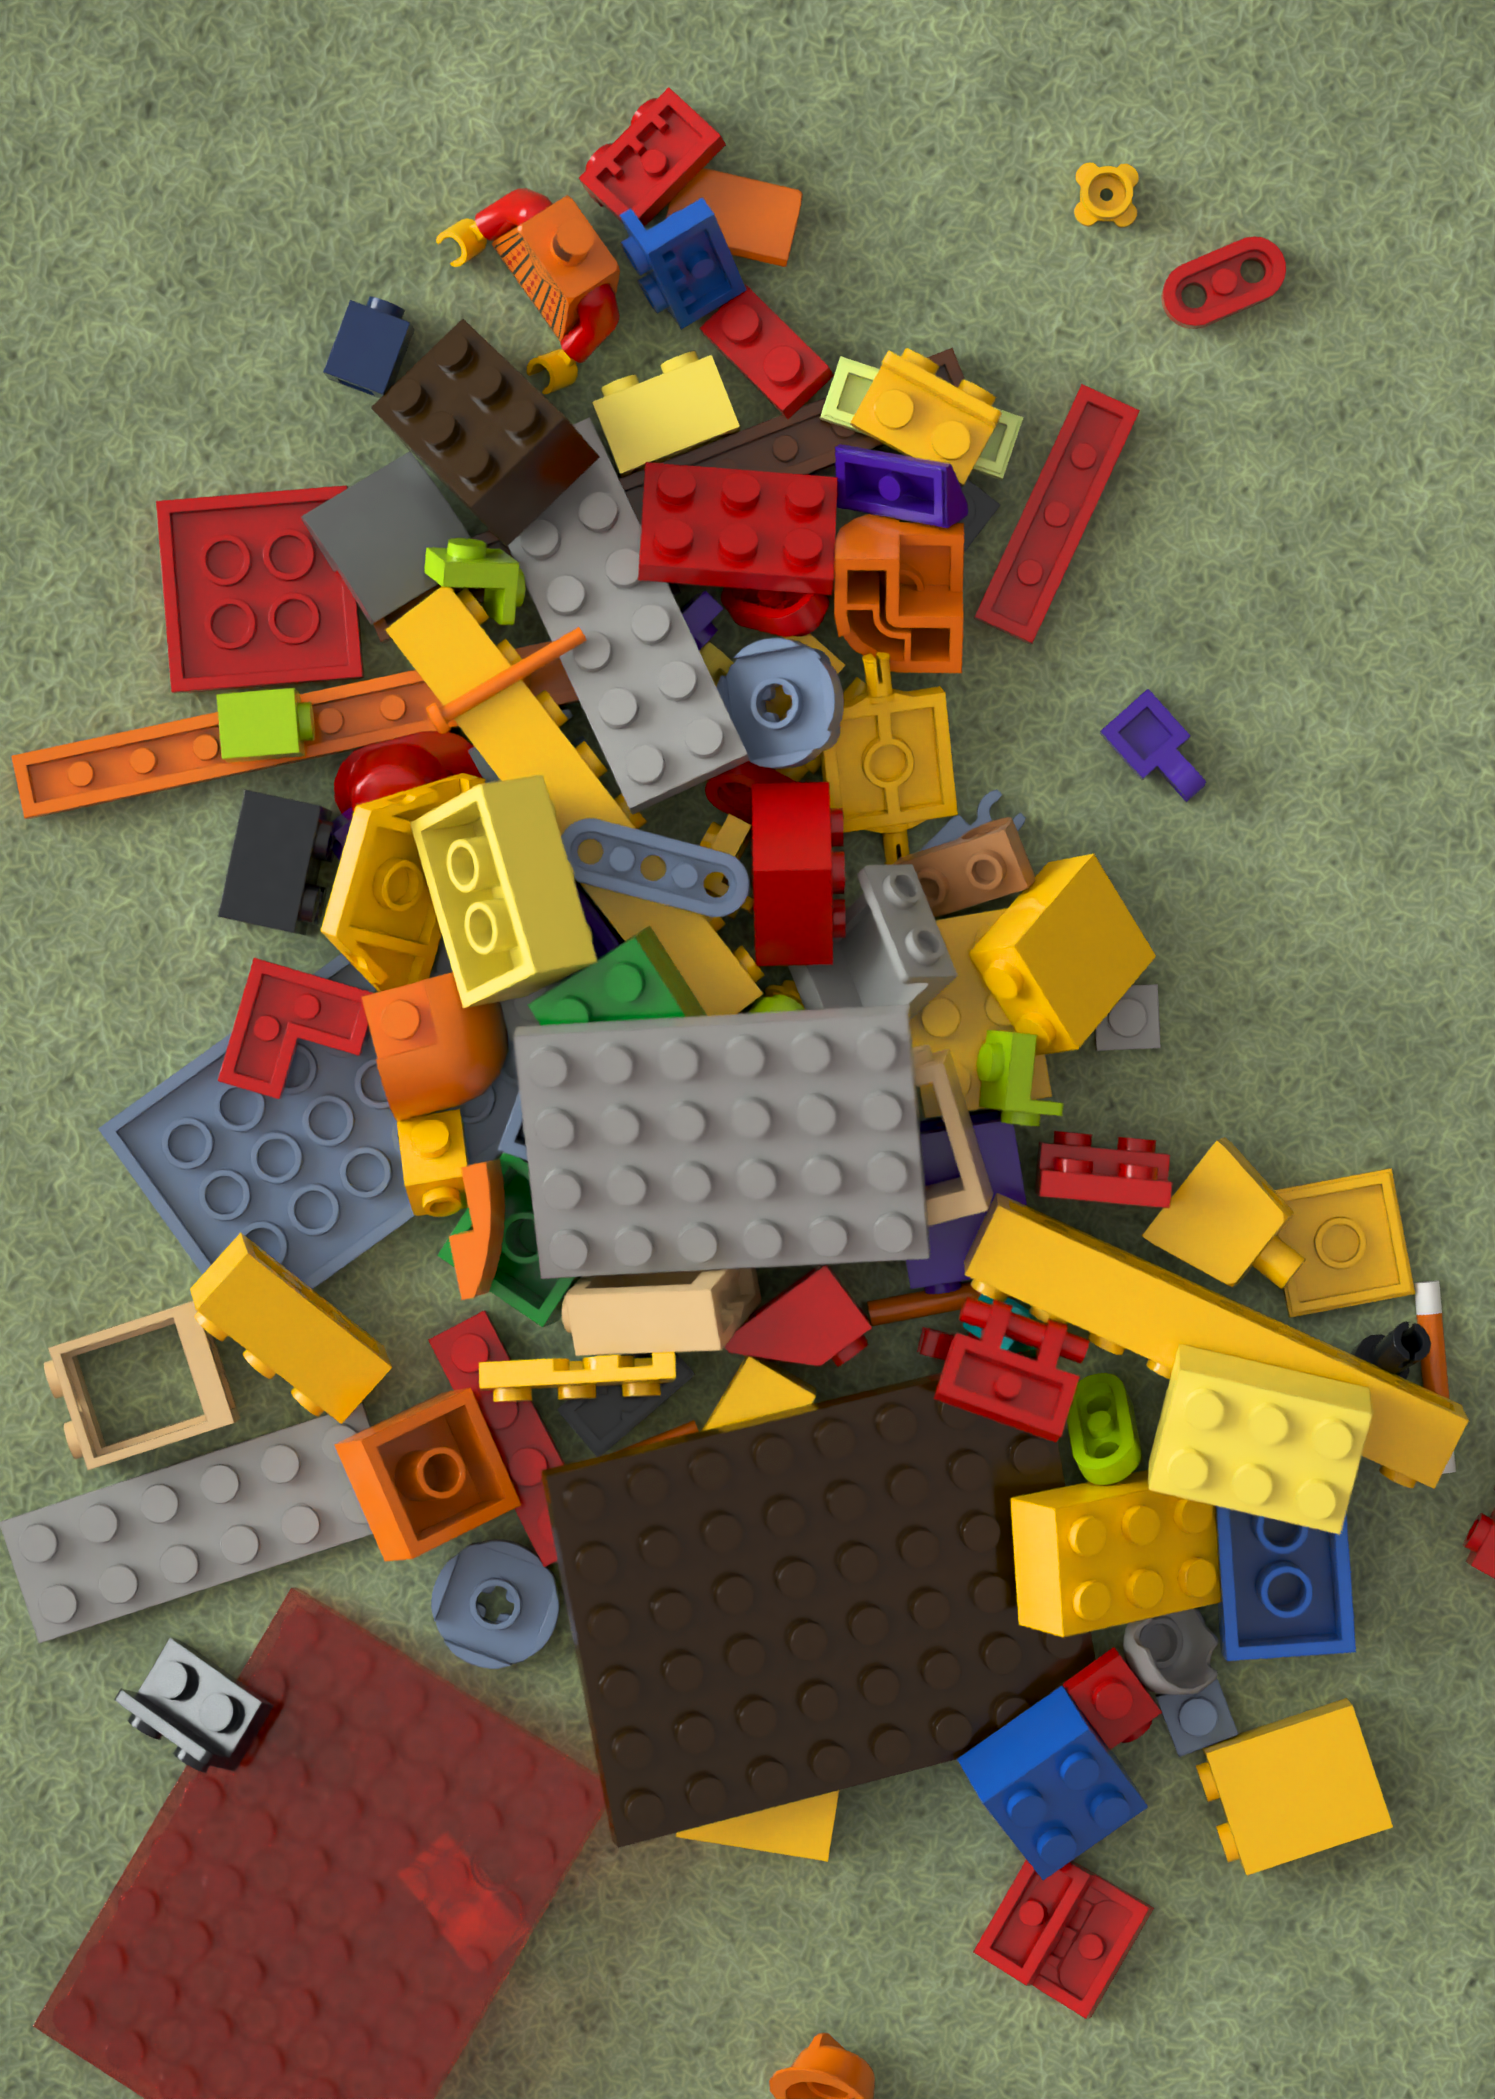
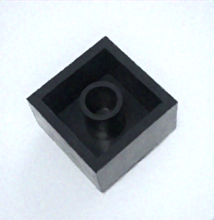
(278, 863)

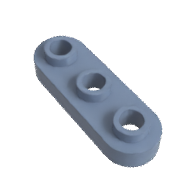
(684, 875)

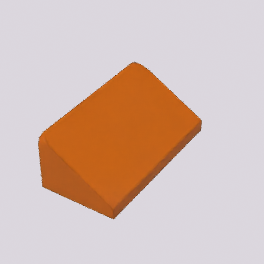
(752, 214)

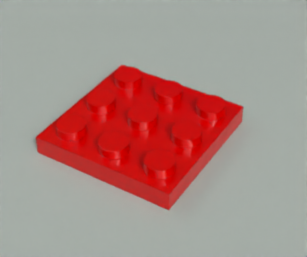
(253, 594)

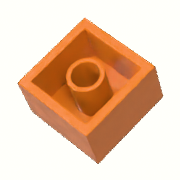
(427, 1475)

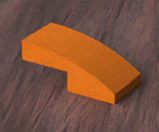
(479, 1250)

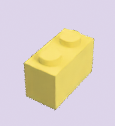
(666, 413)

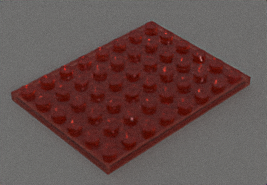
(336, 1894)

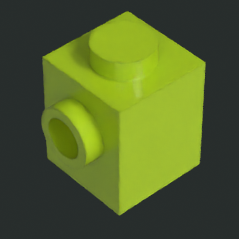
(264, 725)

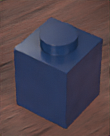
(369, 347)

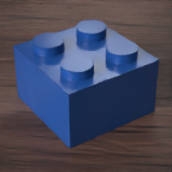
(1052, 1783)

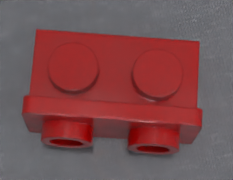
(651, 158)

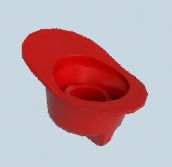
(400, 765)

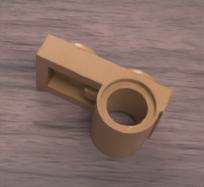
(973, 868)

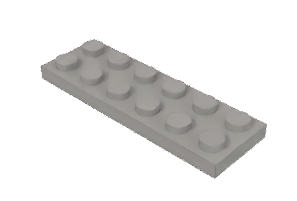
(640, 664)
(186, 1526)

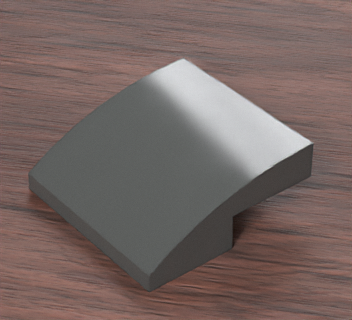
(381, 534)

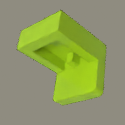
(473, 565)
(1006, 1076)

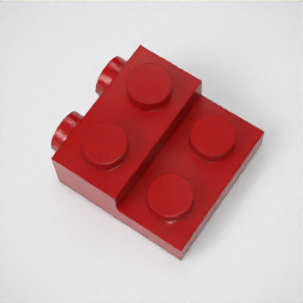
(1120, 1175)

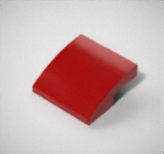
(1064, 1934)

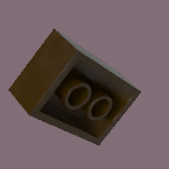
(485, 432)

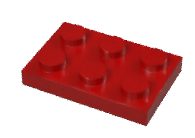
(738, 528)

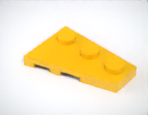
(577, 1379)

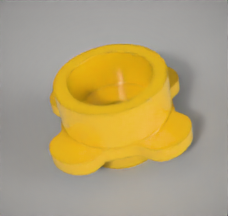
(1117, 180)

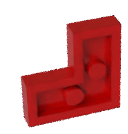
(276, 1012)

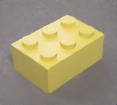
(503, 891)
(1259, 1439)

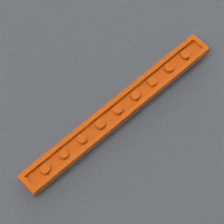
(190, 748)

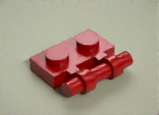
(1008, 1385)

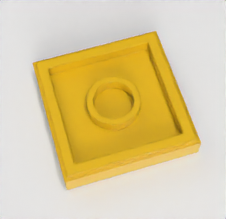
(1350, 1243)

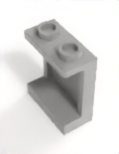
(888, 952)

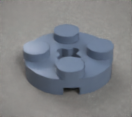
(816, 702)
(463, 1619)

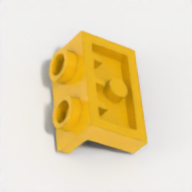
(927, 415)

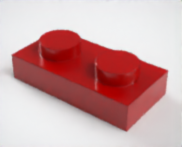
(767, 352)

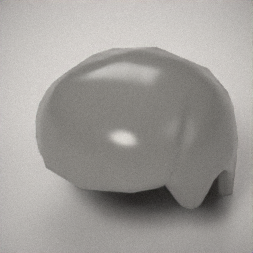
(1171, 1652)

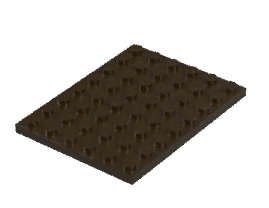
(800, 1603)

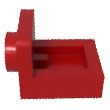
(1113, 1699)

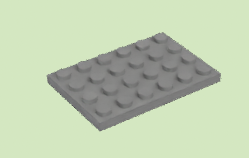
(723, 1141)

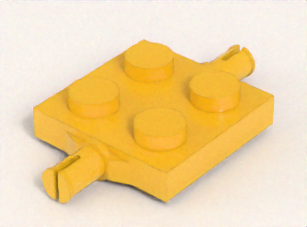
(891, 759)

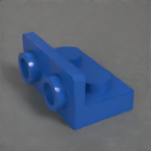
(683, 262)

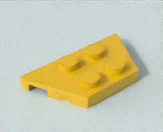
(380, 896)

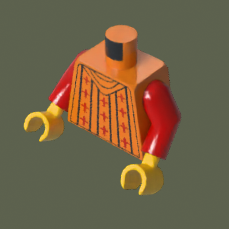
(557, 265)

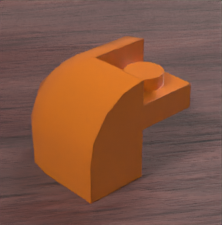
(901, 592)
(432, 1047)

